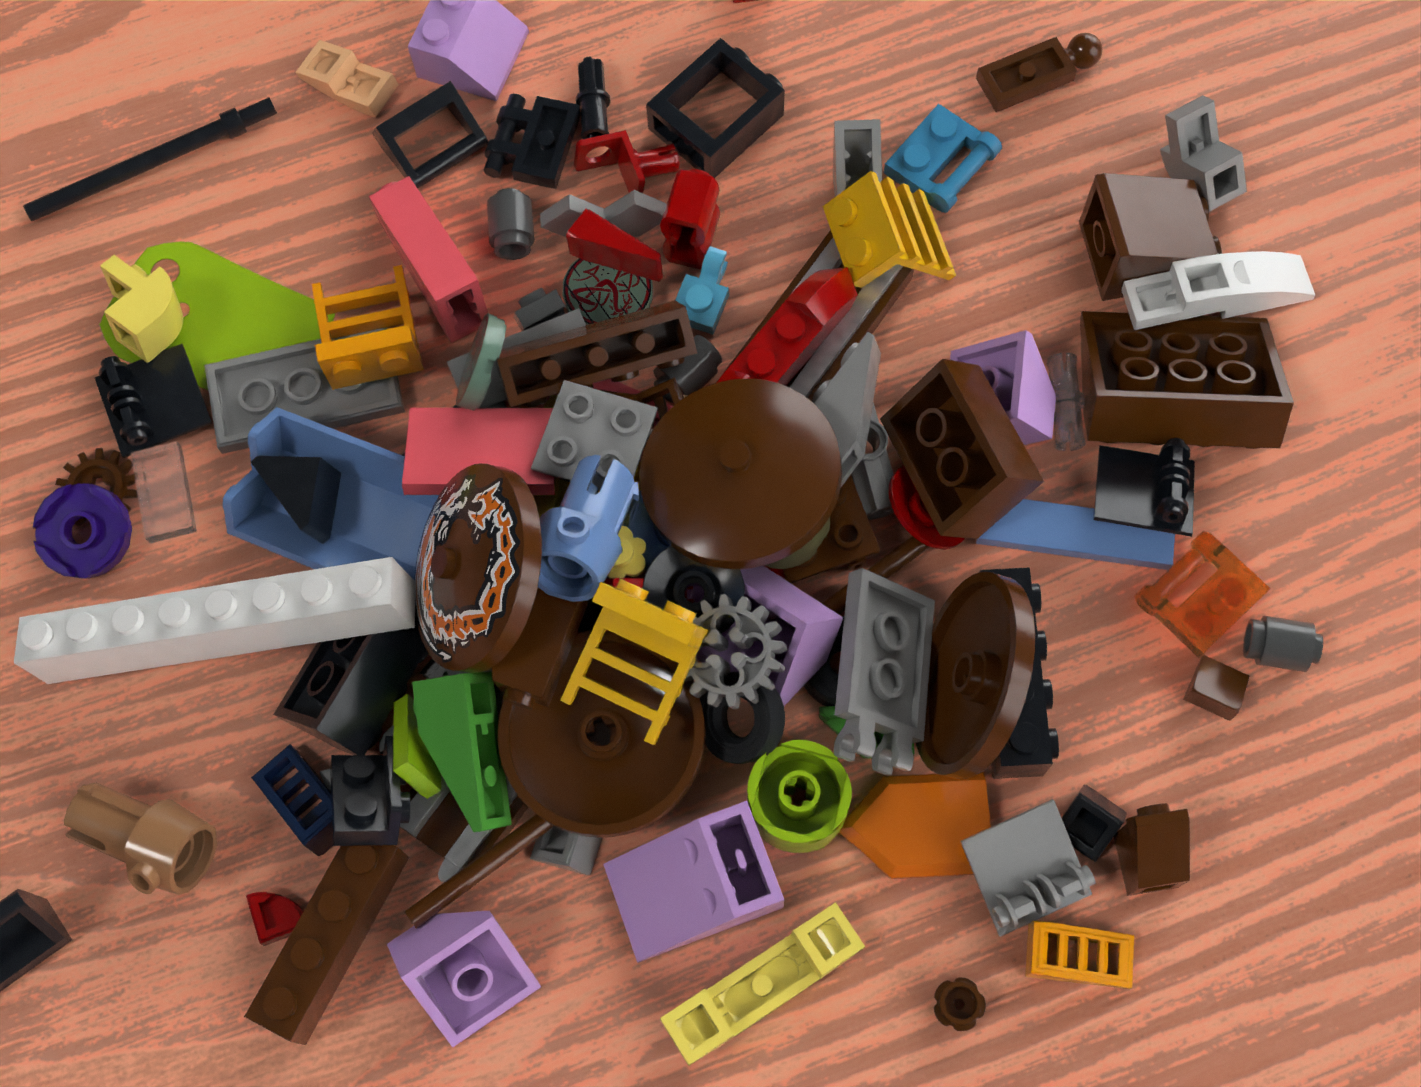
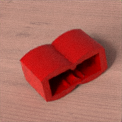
(690, 218)

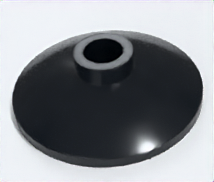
(674, 573)

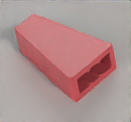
(430, 258)

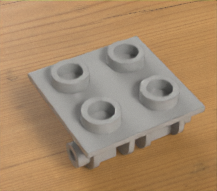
(593, 424)
(1027, 867)

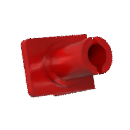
(632, 164)

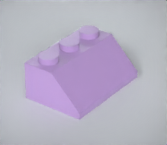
(805, 623)

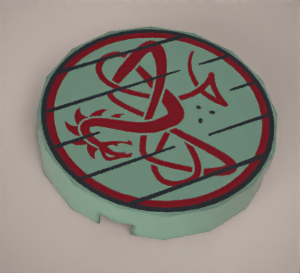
(604, 291)
(480, 361)

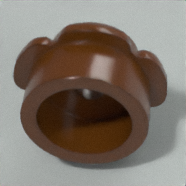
(964, 1018)

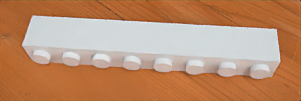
(217, 621)

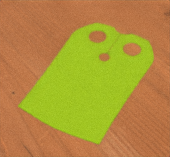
(229, 307)

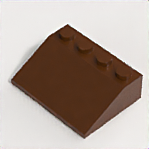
(1183, 380)

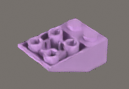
(694, 882)

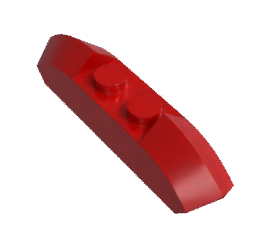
(796, 328)

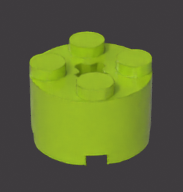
(827, 787)

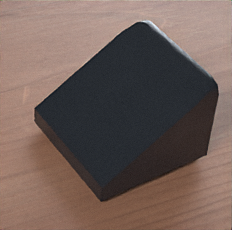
(1092, 822)

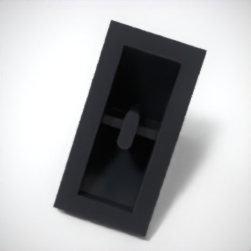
(305, 489)

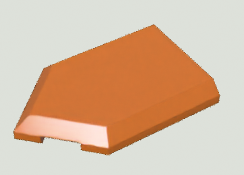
(917, 822)

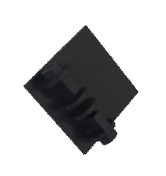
(151, 399)
(1146, 488)

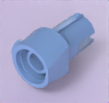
(583, 532)

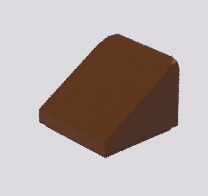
(1217, 688)

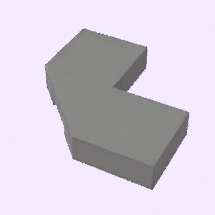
(632, 213)

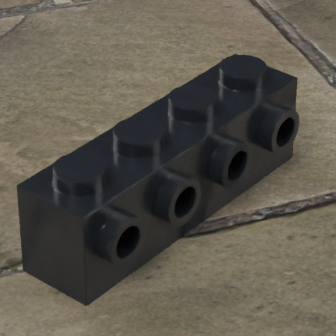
(1032, 742)

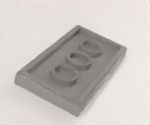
(291, 379)

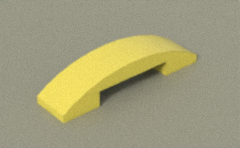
(762, 984)

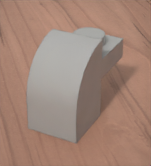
(1200, 156)

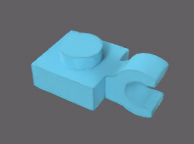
(704, 295)

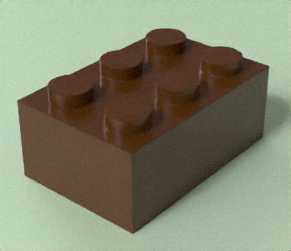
(960, 449)

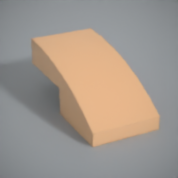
(345, 79)

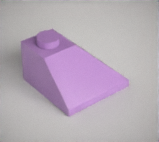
(1018, 380)
(462, 971)

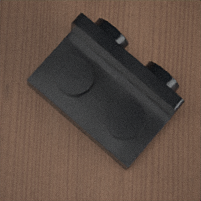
(367, 799)

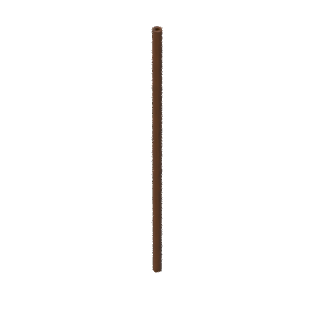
(536, 827)

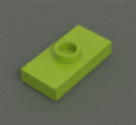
(410, 755)

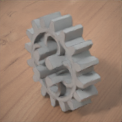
(752, 671)

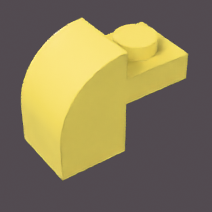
(147, 309)

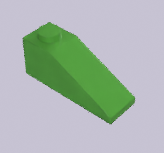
(461, 733)

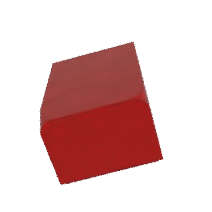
(605, 244)

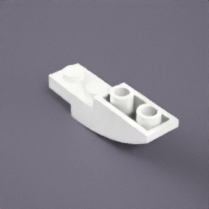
(1217, 283)

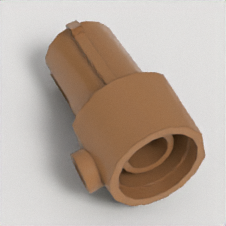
(159, 843)

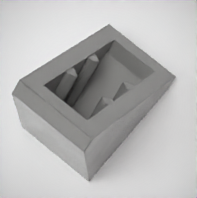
(855, 151)

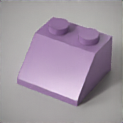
(467, 44)

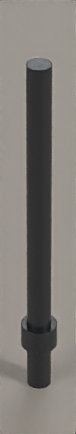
(230, 123)

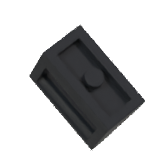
(418, 113)
(27, 934)

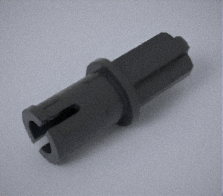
(592, 98)

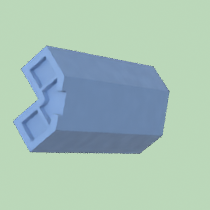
(370, 512)

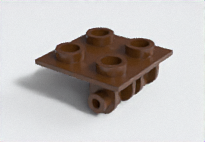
(847, 541)

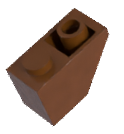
(1154, 849)

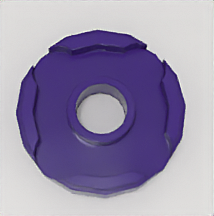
(108, 538)

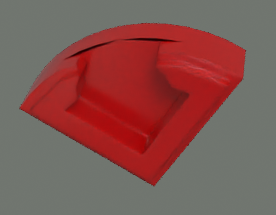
(273, 916)

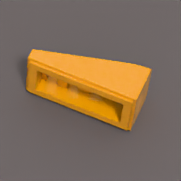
(1038, 946)

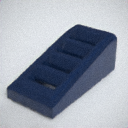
(316, 827)

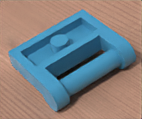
(932, 149)

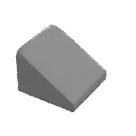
(566, 851)

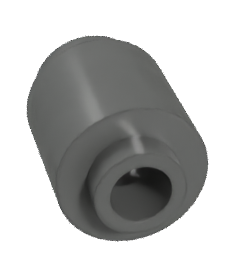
(510, 224)
(695, 371)
(1282, 643)

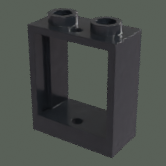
(693, 142)

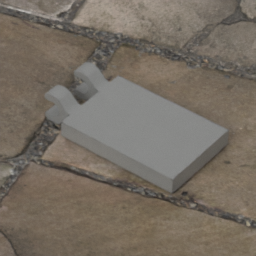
(883, 671)

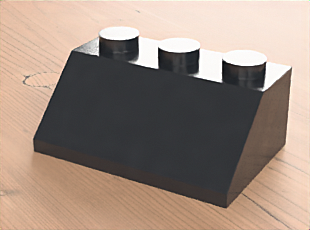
(352, 687)

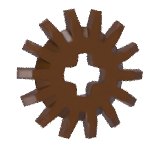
(108, 470)

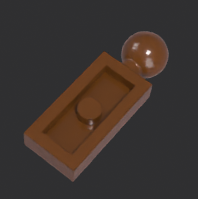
(1037, 70)

